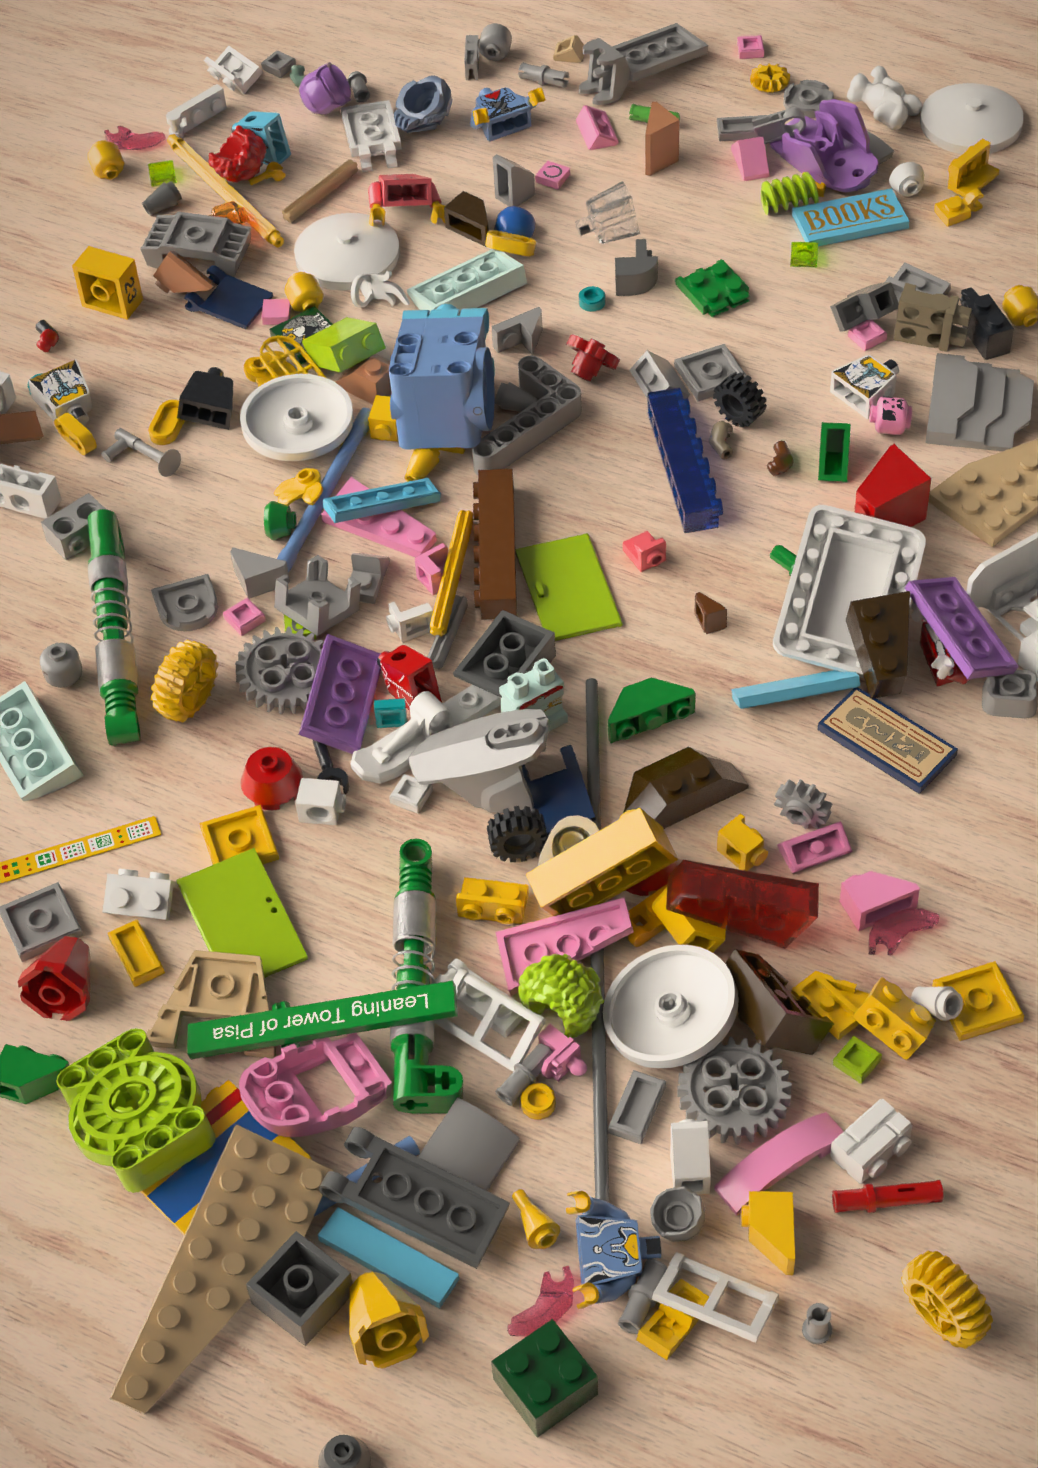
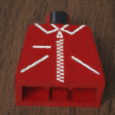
(408, 674)

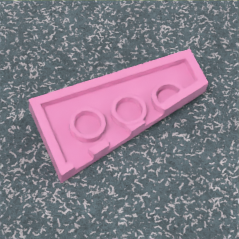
(389, 529)
(571, 933)

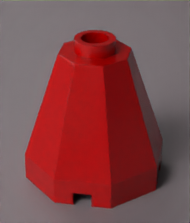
(58, 980)

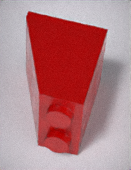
(895, 490)

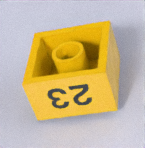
(107, 282)

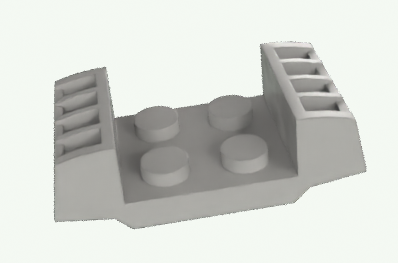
(199, 238)

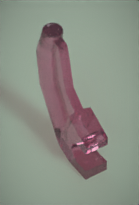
(131, 141)
(896, 926)
(552, 1303)

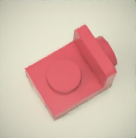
(645, 551)

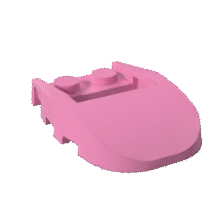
(283, 1104)

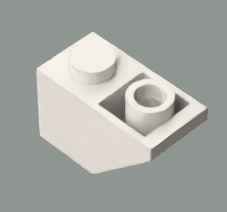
(690, 1155)

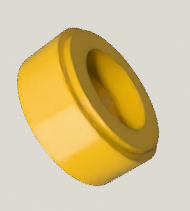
(538, 1101)

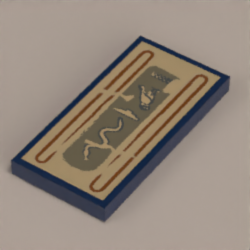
(887, 739)

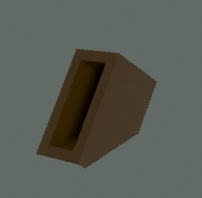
(467, 217)

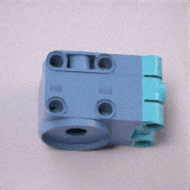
(442, 378)

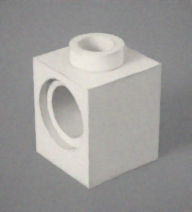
(319, 801)

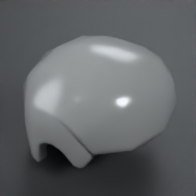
(677, 1214)

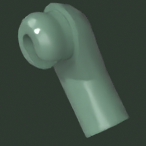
(297, 74)

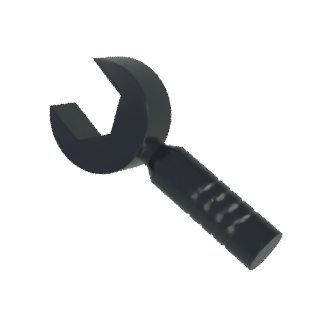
(328, 771)

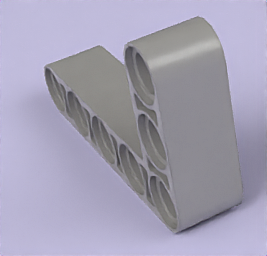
(556, 408)

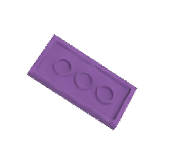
(961, 627)
(341, 695)

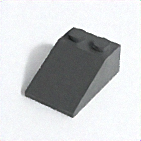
(504, 649)

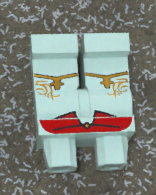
(536, 690)

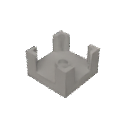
(316, 601)

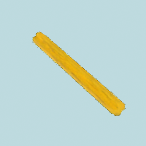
(451, 573)

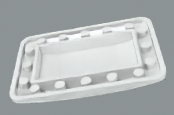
(837, 562)

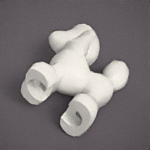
(884, 98)

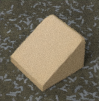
(569, 50)

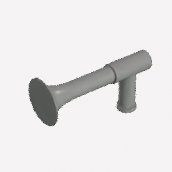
(167, 462)

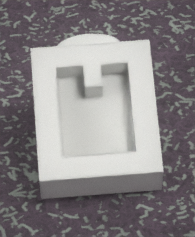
(411, 622)

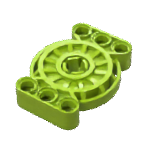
(135, 1110)

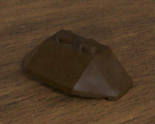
(683, 785)

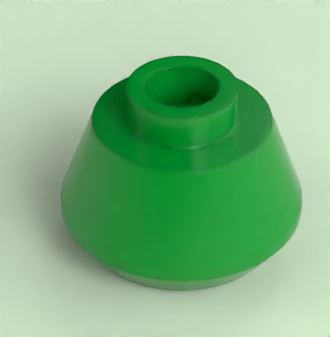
(278, 520)

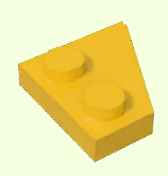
(832, 999)

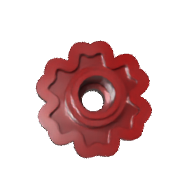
(590, 357)

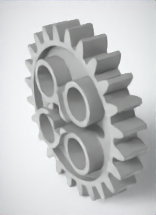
(280, 660)
(735, 1117)

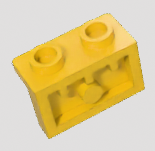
(492, 900)

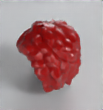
(240, 156)

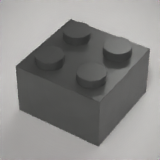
(300, 1288)

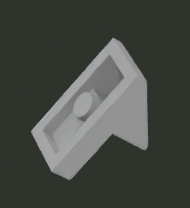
(520, 329)
(370, 571)

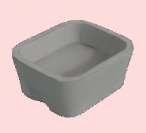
(1010, 695)

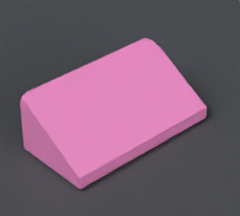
(596, 128)
(815, 847)

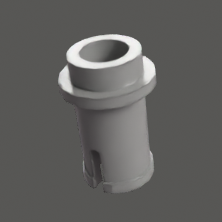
(358, 84)
(817, 1326)

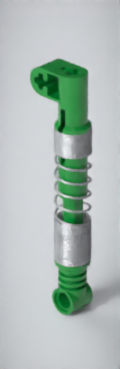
(114, 654)
(414, 938)

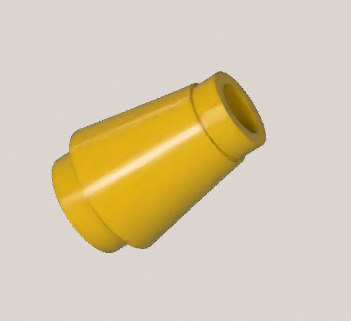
(421, 463)

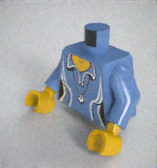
(608, 1249)

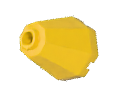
(384, 1321)

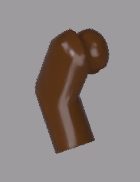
(782, 460)

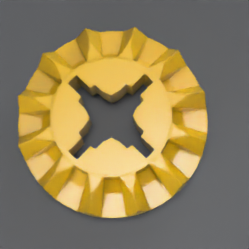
(761, 81)

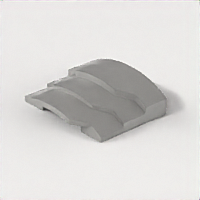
(977, 404)

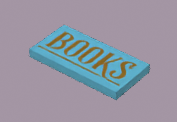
(850, 217)

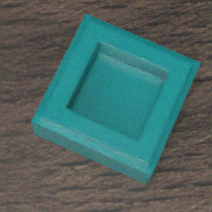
(390, 712)

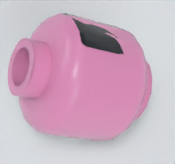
(891, 415)

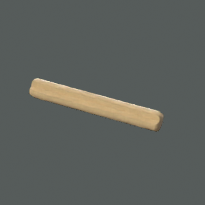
(320, 190)

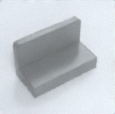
(656, 374)

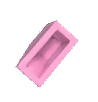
(876, 896)

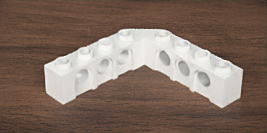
(19, 488)

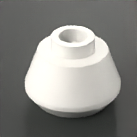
(907, 178)

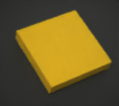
(239, 833)
(986, 1001)

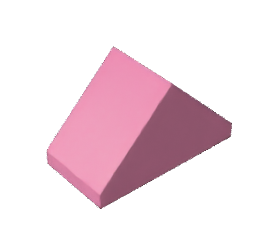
(751, 158)

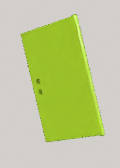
(571, 587)
(235, 916)

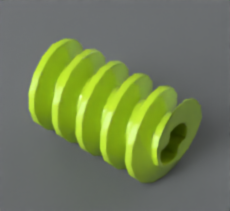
(788, 191)

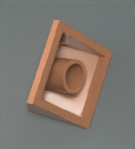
(661, 139)

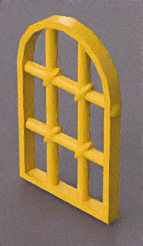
(287, 353)

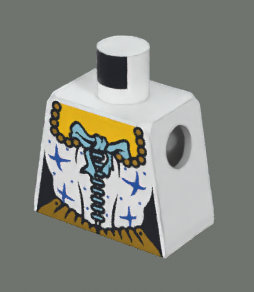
(864, 382)
(62, 392)

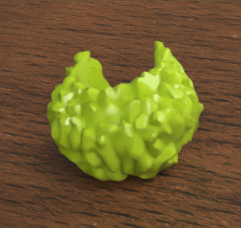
(565, 988)

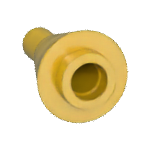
(538, 1226)

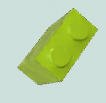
(344, 344)

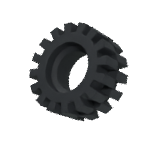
(739, 399)
(517, 834)

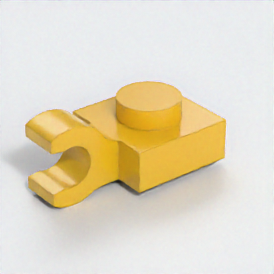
(956, 209)

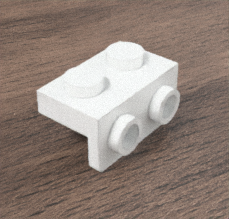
(234, 70)
(139, 895)

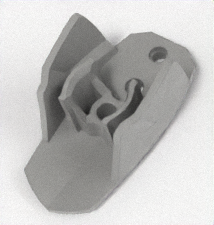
(485, 758)

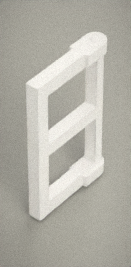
(499, 999)
(708, 1312)

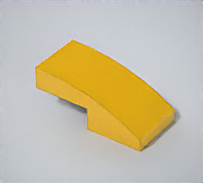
(669, 1326)

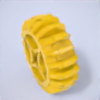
(184, 680)
(947, 1299)

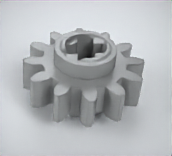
(803, 804)

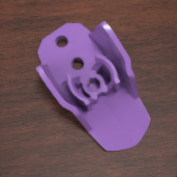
(831, 147)

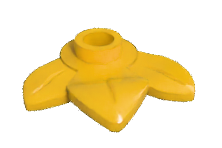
(257, 373)
(305, 486)

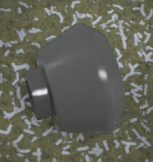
(351, 1453)

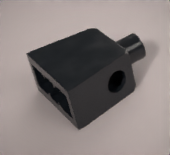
(207, 399)

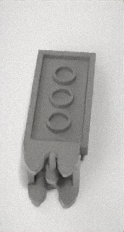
(635, 59)

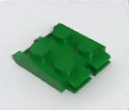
(714, 288)

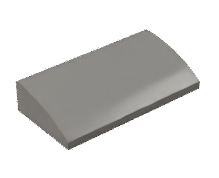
(470, 1145)

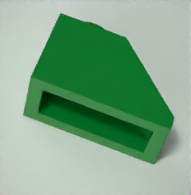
(834, 451)

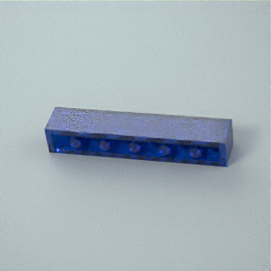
(683, 460)

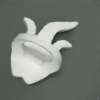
(376, 287)

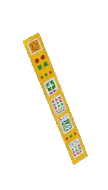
(78, 849)

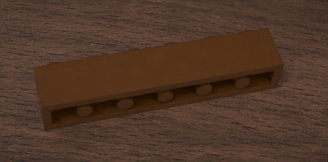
(496, 543)

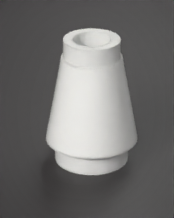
(939, 1001)

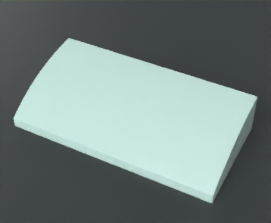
(471, 282)
(32, 747)

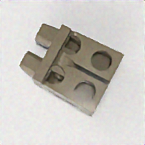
(931, 319)

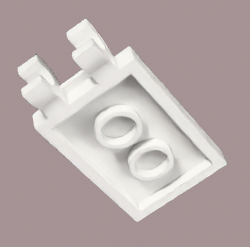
(371, 132)

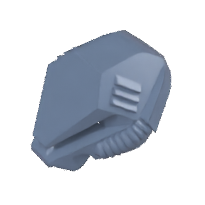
(423, 104)

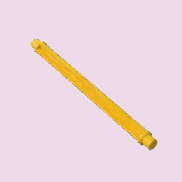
(226, 191)

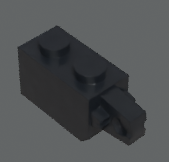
(988, 325)

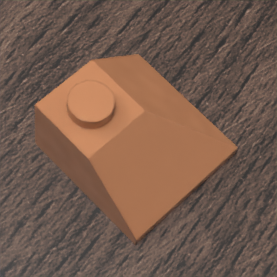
(180, 276)
(367, 379)

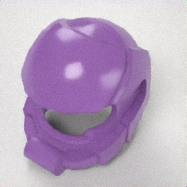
(325, 89)

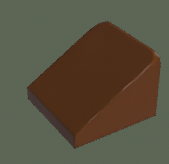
(709, 613)

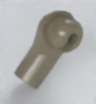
(717, 439)

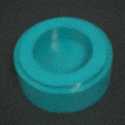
(592, 299)

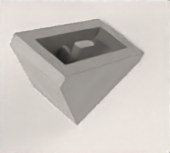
(257, 572)

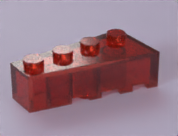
(743, 901)

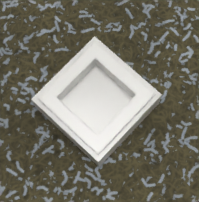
(410, 794)

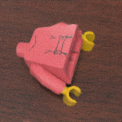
(403, 191)

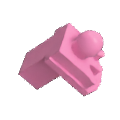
(565, 1054)

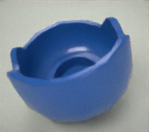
(515, 221)

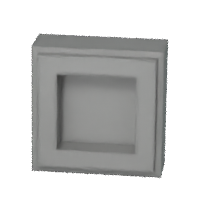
(278, 64)

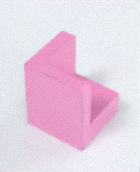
(431, 567)

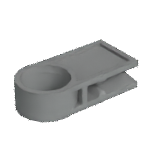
(471, 55)
(774, 126)

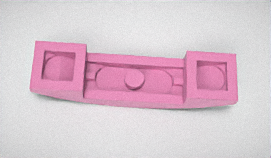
(778, 1159)

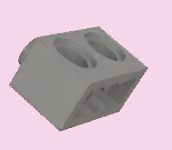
(68, 528)

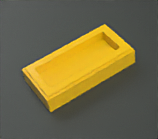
(136, 953)

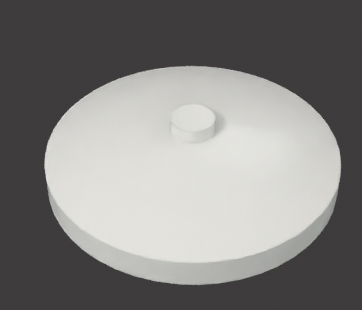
(967, 113)
(345, 247)
(296, 417)
(670, 1006)

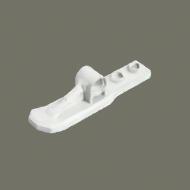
(390, 755)

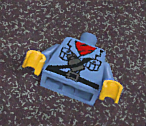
(503, 111)

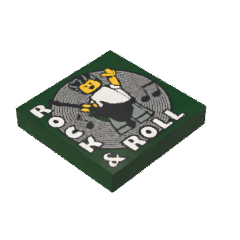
(300, 328)

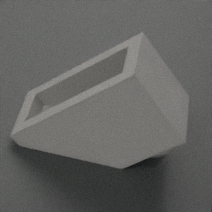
(512, 182)

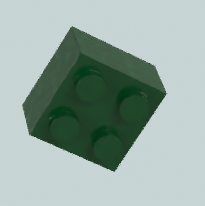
(545, 1377)

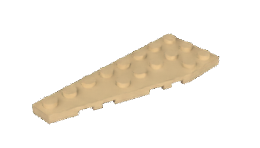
(992, 493)
(242, 1220)

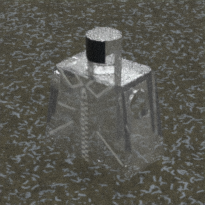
(610, 215)

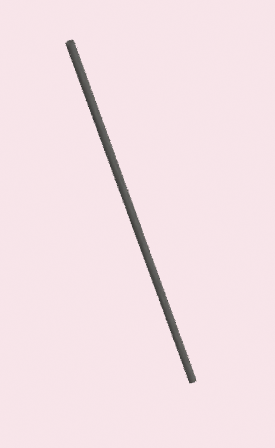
(601, 1167)

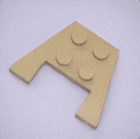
(214, 988)

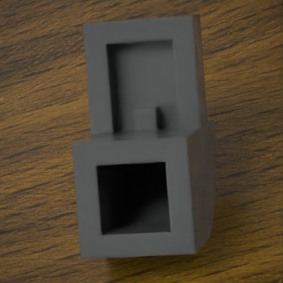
(637, 273)
(865, 305)

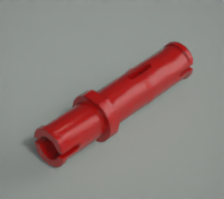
(873, 1198)

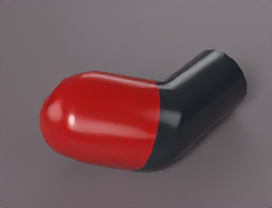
(48, 336)

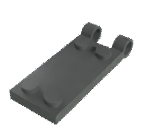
(418, 1198)

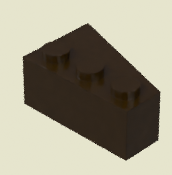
(881, 641)
(771, 1009)

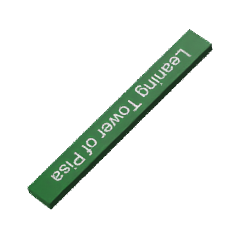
(322, 1020)

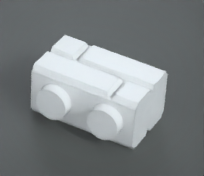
(872, 1141)

